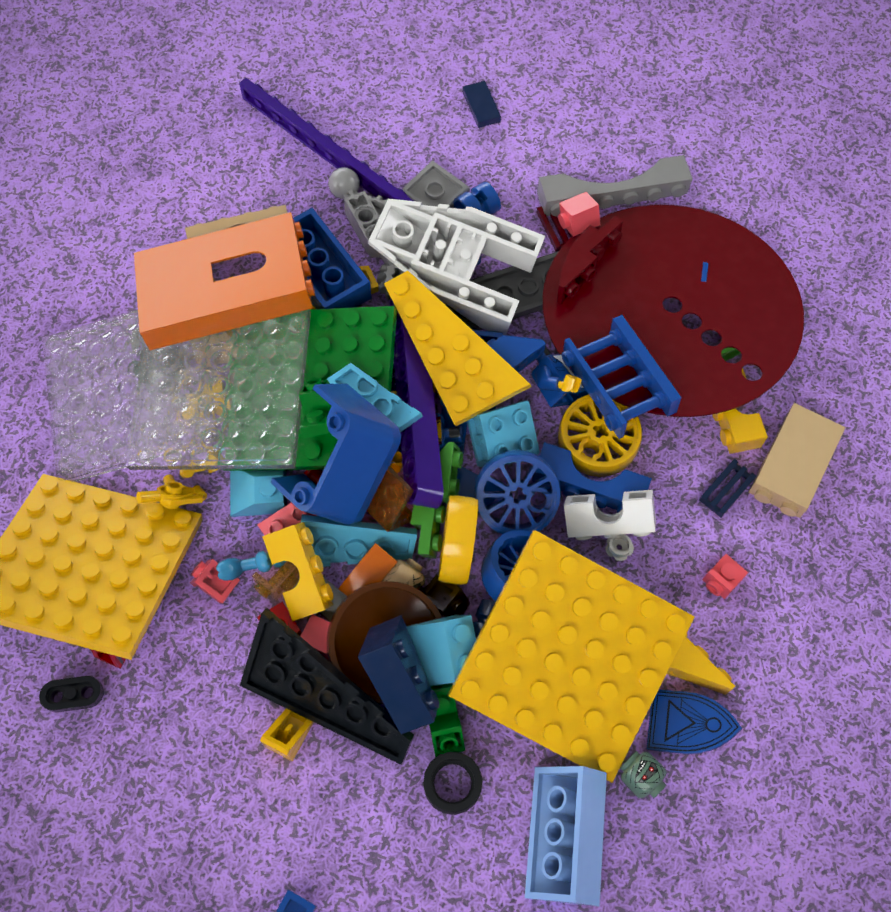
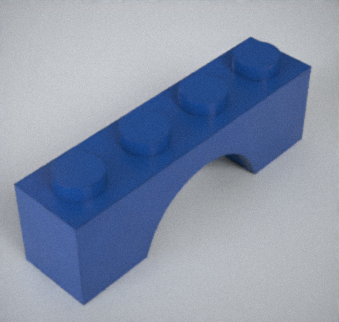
(573, 483)

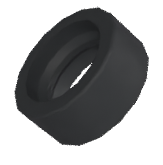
(429, 779)

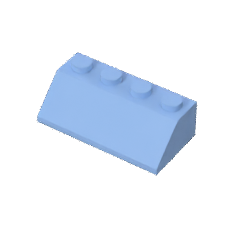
(566, 835)

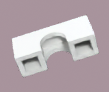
(587, 520)

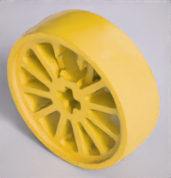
(592, 465)
(458, 540)

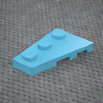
(377, 395)

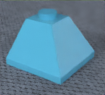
(254, 494)

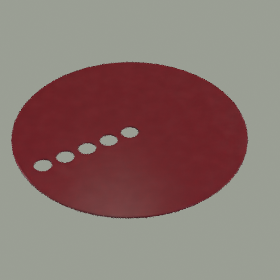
(659, 257)

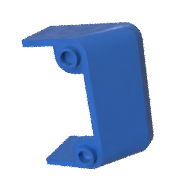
(356, 464)

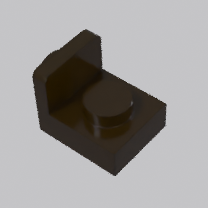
(447, 597)

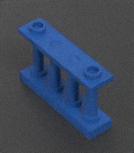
(635, 355)

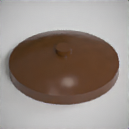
(368, 608)

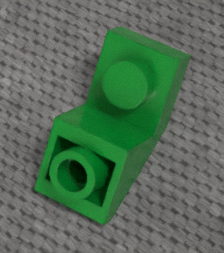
(314, 408)
(447, 729)

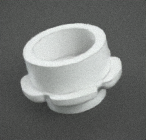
(626, 544)

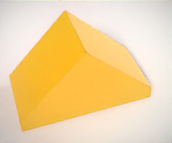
(287, 734)

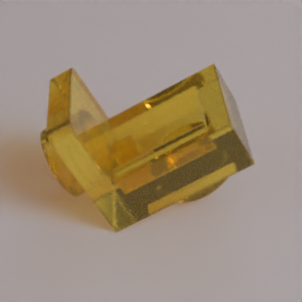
(282, 581)

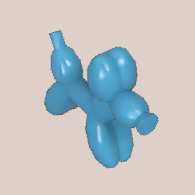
(232, 567)

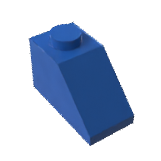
(518, 351)

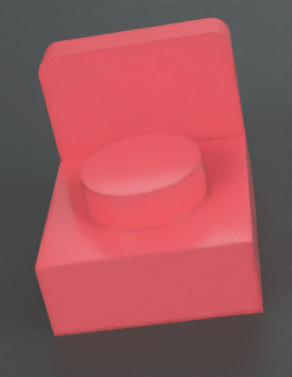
(724, 576)
(207, 579)

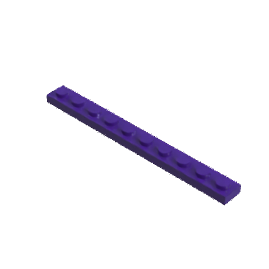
(319, 143)

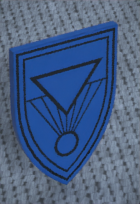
(688, 723)

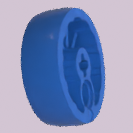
(548, 507)
(498, 566)

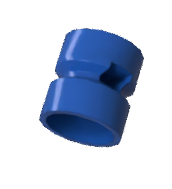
(481, 197)

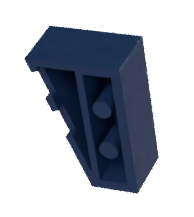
(398, 675)

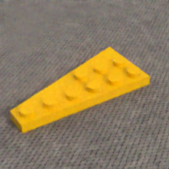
(459, 362)

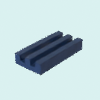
(741, 472)

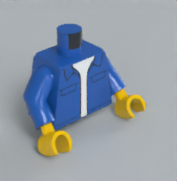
(557, 381)

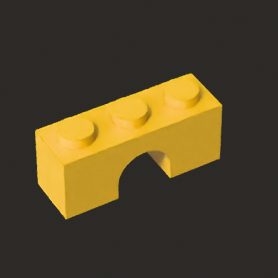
(740, 430)
(295, 546)

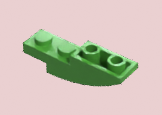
(430, 519)

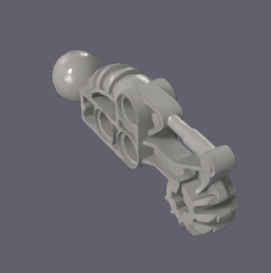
(359, 208)

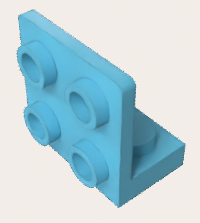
(503, 431)

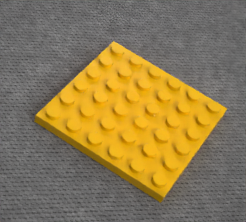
(90, 564)
(571, 655)

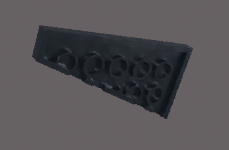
(304, 681)

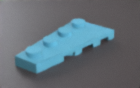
(350, 543)

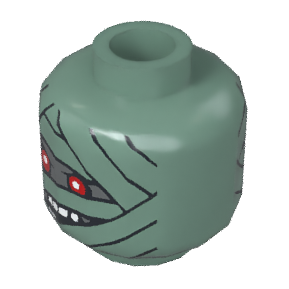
(643, 775)

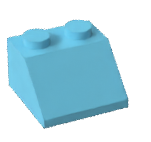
(443, 646)

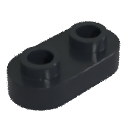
(73, 694)

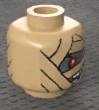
(406, 573)

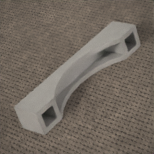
(665, 179)

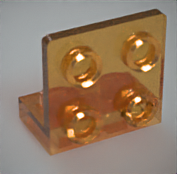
(390, 502)

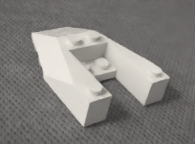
(444, 248)

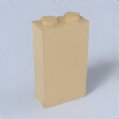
(796, 461)

